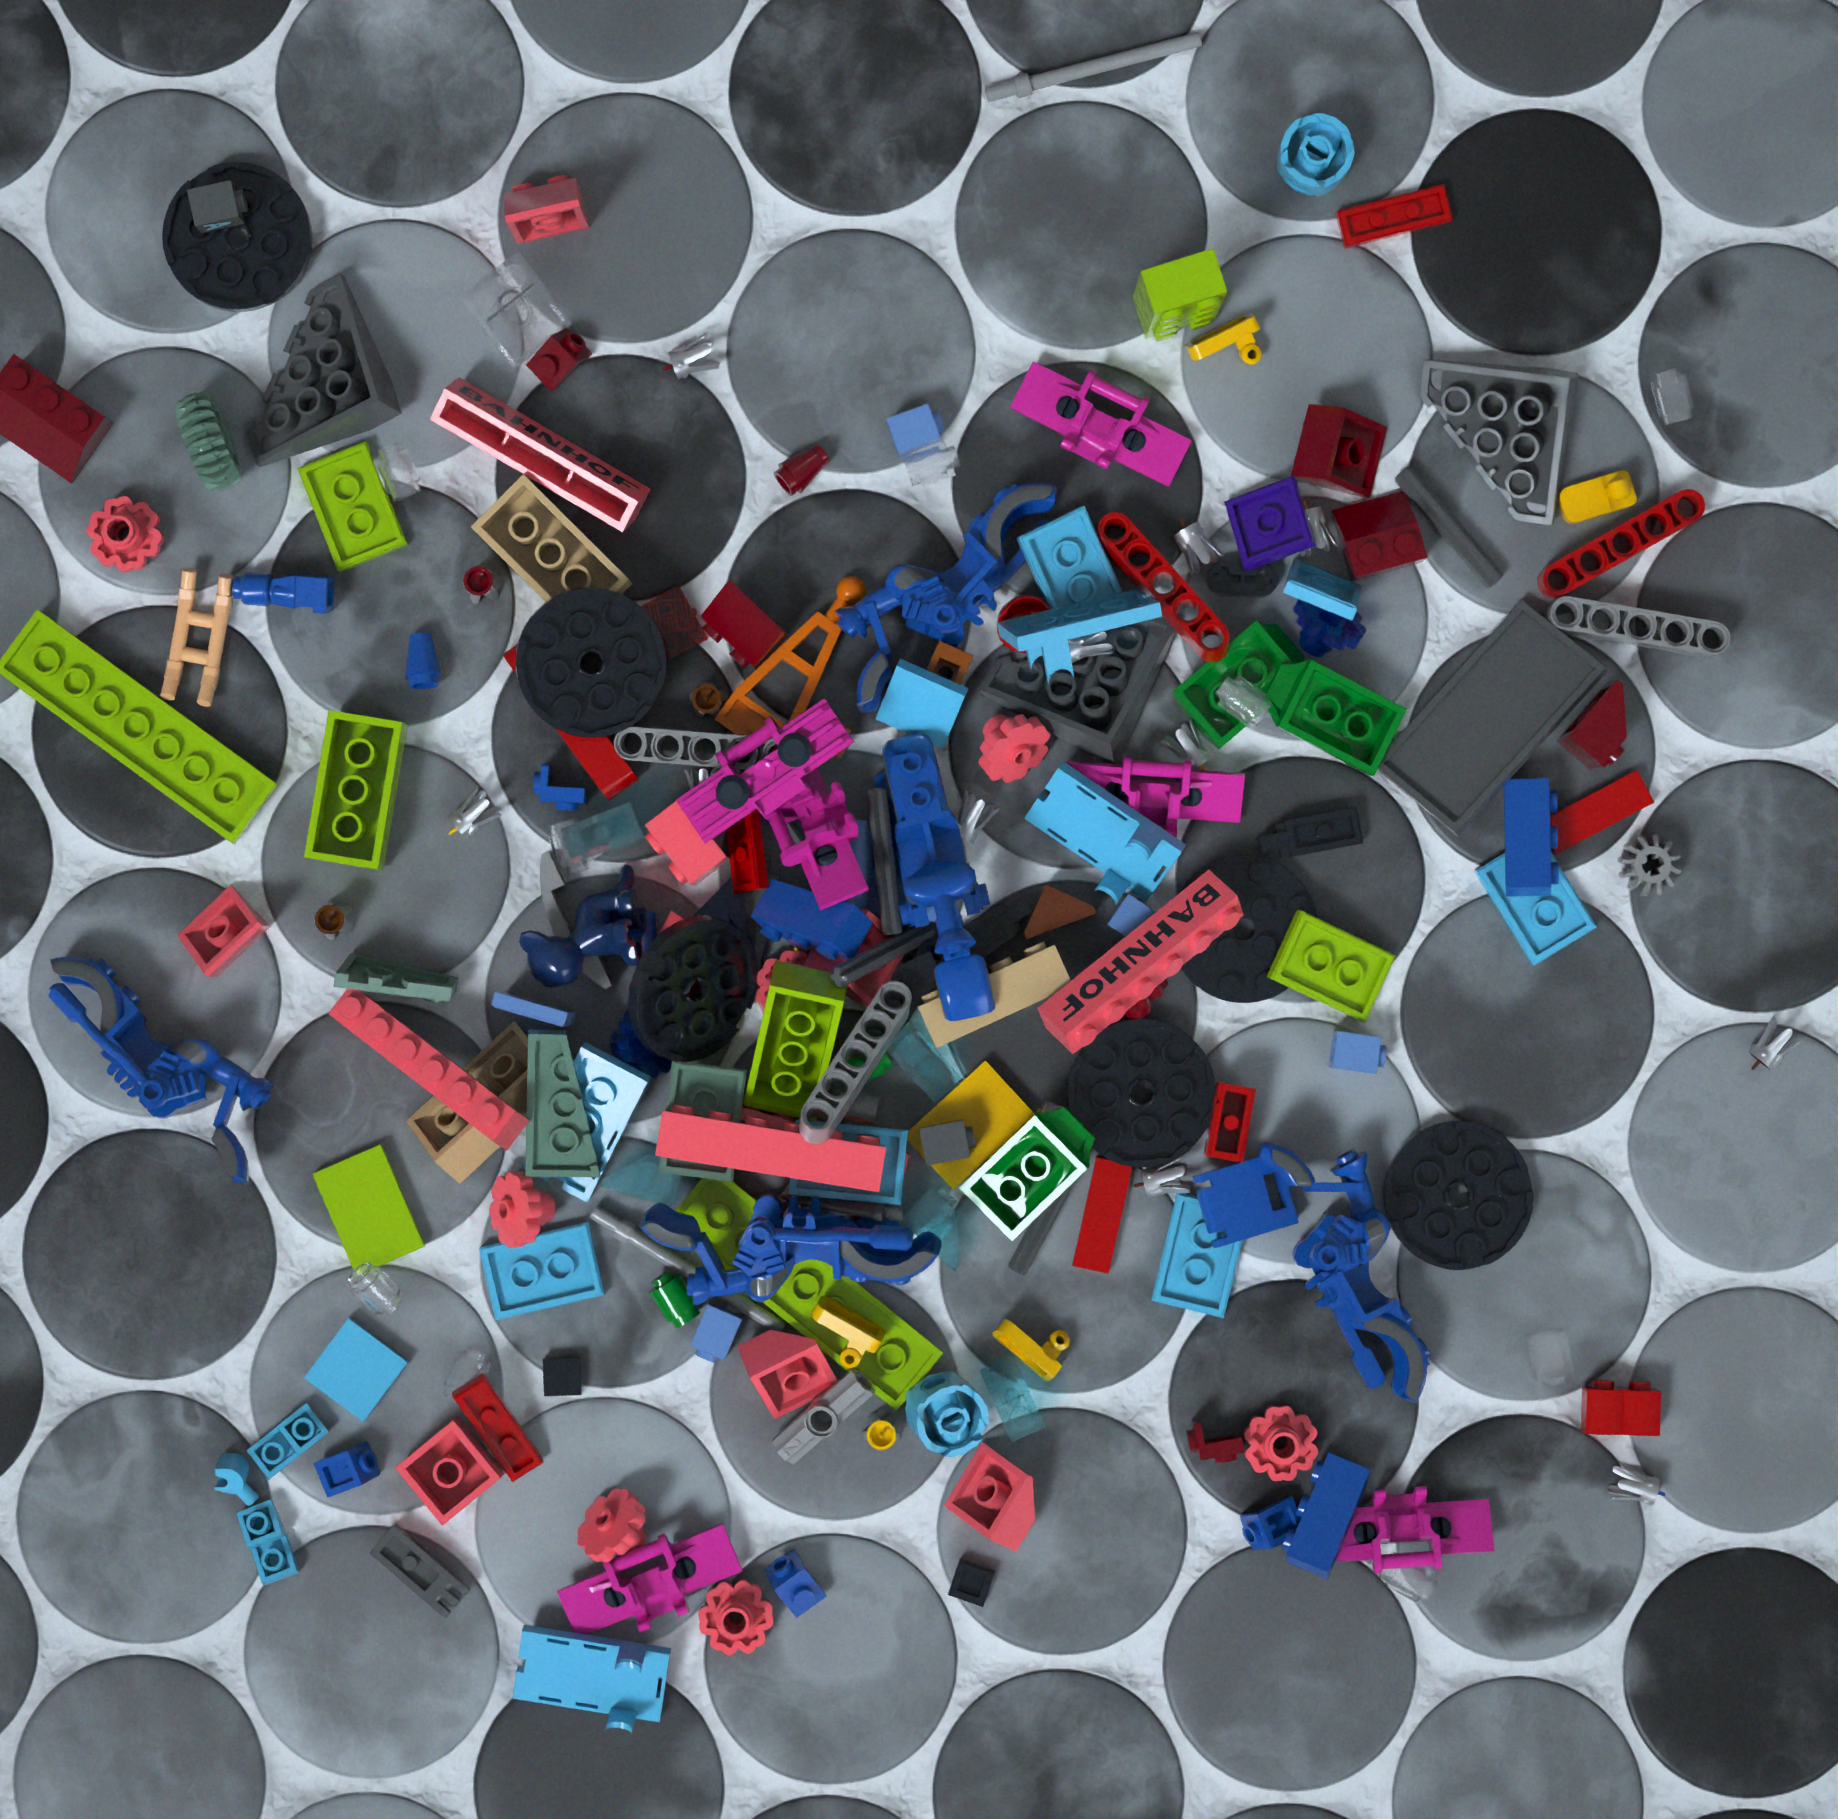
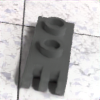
(419, 1569)

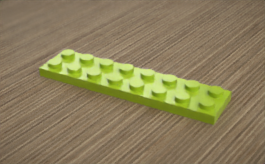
(136, 726)
(904, 1353)

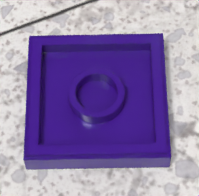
(1270, 523)

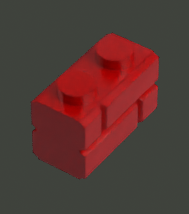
(1229, 1122)

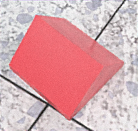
(222, 932)

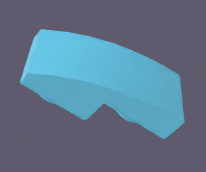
(287, 1441)
(268, 1542)

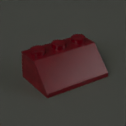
(48, 419)

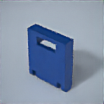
(1241, 1202)

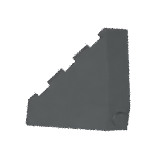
(329, 383)
(1512, 425)
(1103, 698)

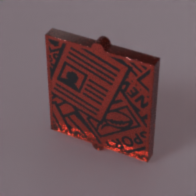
(675, 622)

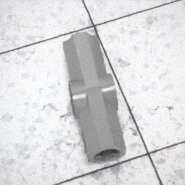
(808, 1431)

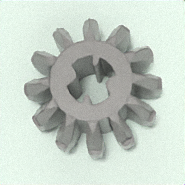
(1660, 872)

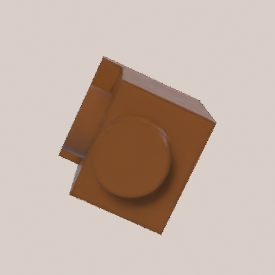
(952, 658)

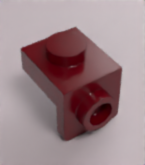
(558, 358)
(1221, 1448)

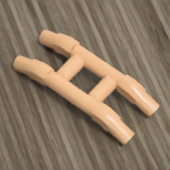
(184, 618)

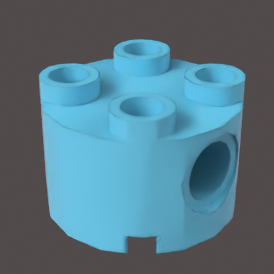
(1315, 154)
(946, 1413)

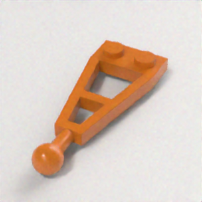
(742, 714)

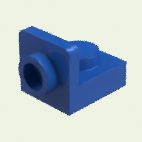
(347, 1469)
(1271, 1524)

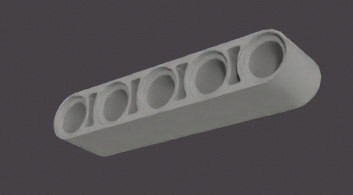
(1654, 621)
(688, 746)
(851, 1078)

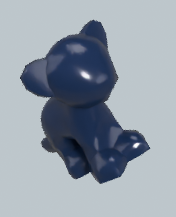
(597, 932)

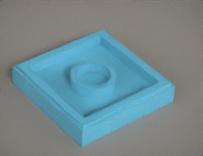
(1322, 589)
(921, 703)
(356, 1369)

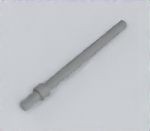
(1024, 85)
(625, 1231)

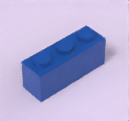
(1529, 837)
(796, 917)
(1326, 1515)

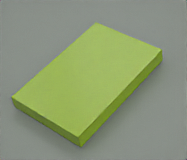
(352, 506)
(1331, 966)
(369, 1208)

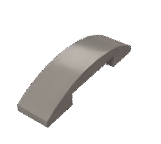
(551, 881)

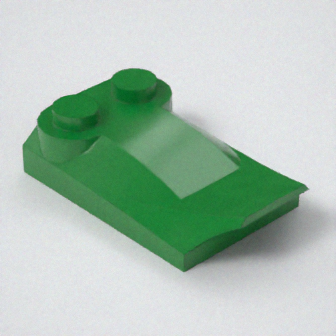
(1252, 655)
(1333, 713)
(1031, 1170)

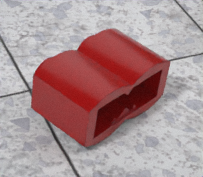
(1621, 1409)

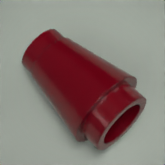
(801, 469)

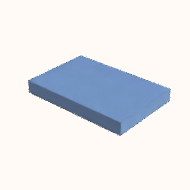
(534, 1009)

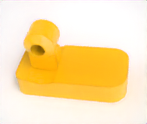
(1236, 331)
(1597, 497)
(859, 1331)
(1039, 1359)

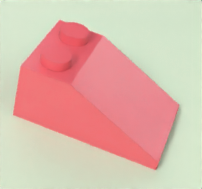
(545, 209)

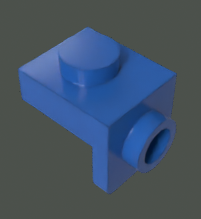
(564, 797)
(794, 1583)

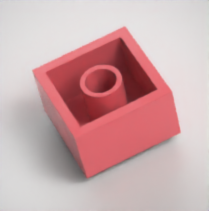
(677, 837)
(450, 1470)

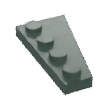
(558, 1126)

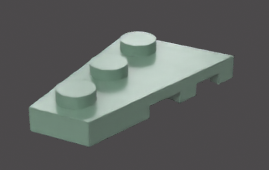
(387, 977)

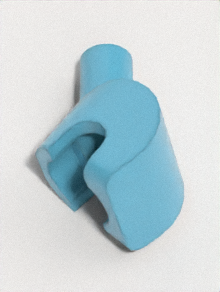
(232, 1475)

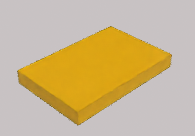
(988, 1107)

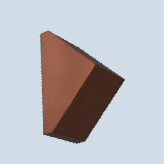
(1054, 911)

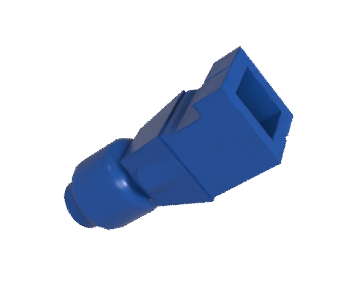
(286, 591)

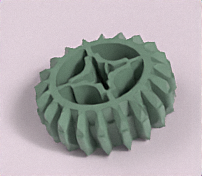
(208, 441)

